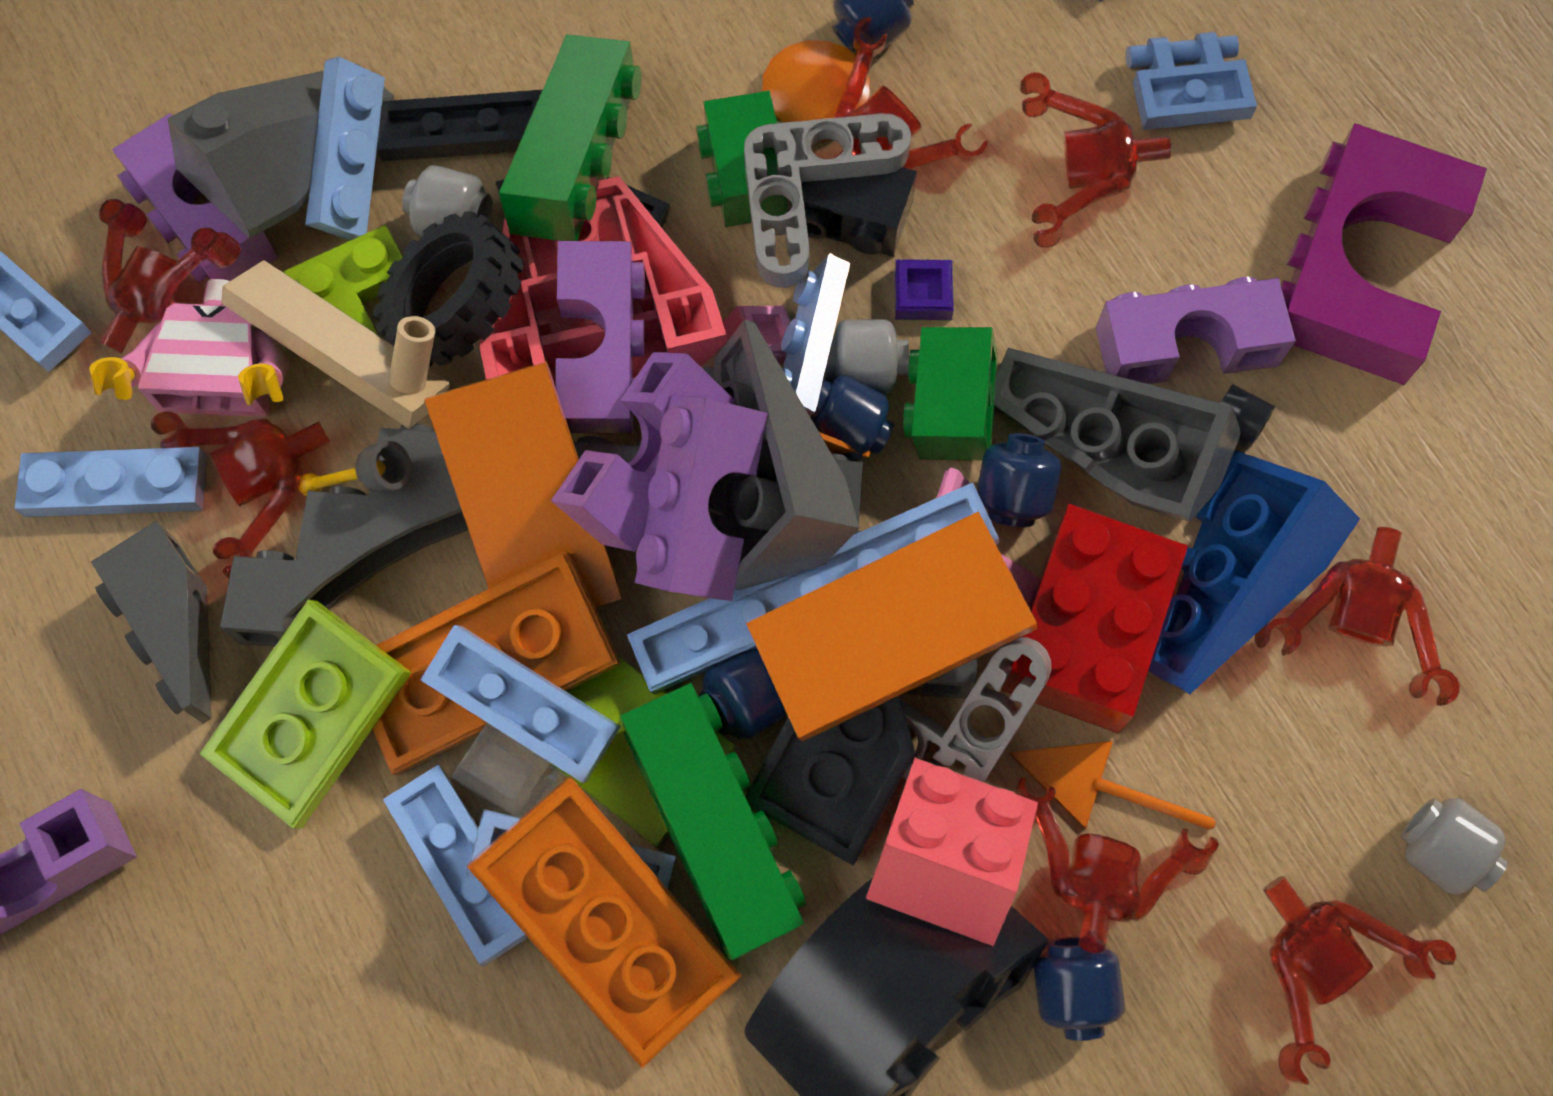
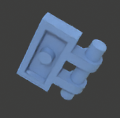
(1190, 93)

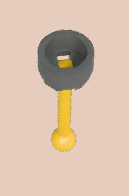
(375, 474)

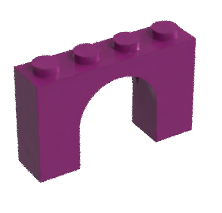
(1332, 305)

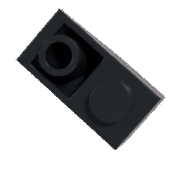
(860, 210)

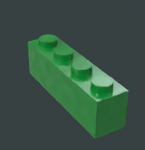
(570, 139)
(711, 821)

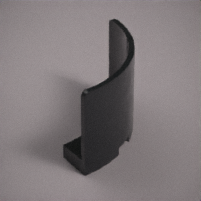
(878, 994)

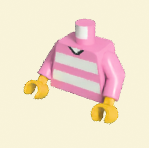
(200, 362)

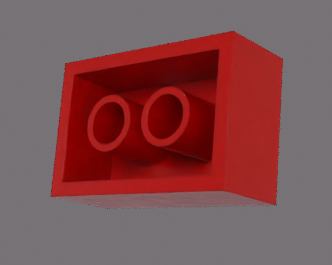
(1099, 616)

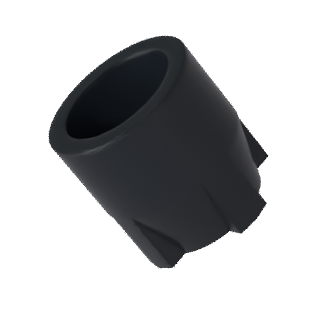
(1250, 411)

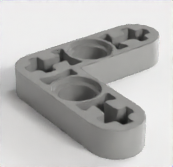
(799, 164)
(961, 739)

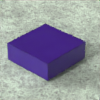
(923, 289)

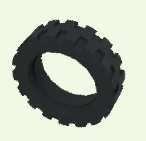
(430, 262)

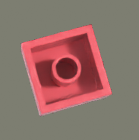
(954, 852)

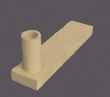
(383, 374)

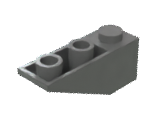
(167, 609)

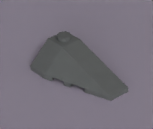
(252, 148)
(1131, 436)
(799, 500)

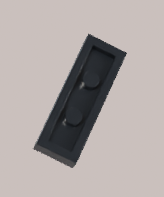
(454, 125)

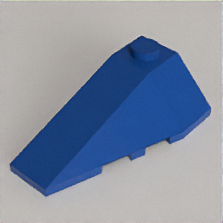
(1254, 553)

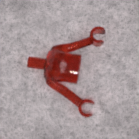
(887, 102)
(1095, 157)
(149, 278)
(252, 463)
(1369, 610)
(1106, 872)
(1322, 955)

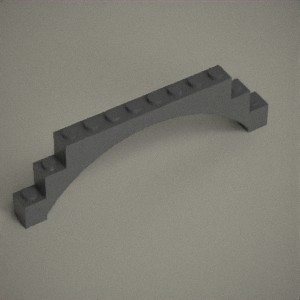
(357, 535)

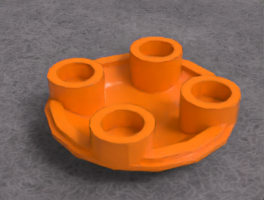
(809, 80)

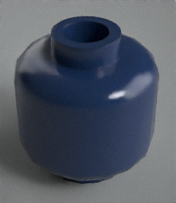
(887, 16)
(853, 415)
(1018, 480)
(743, 695)
(1078, 989)

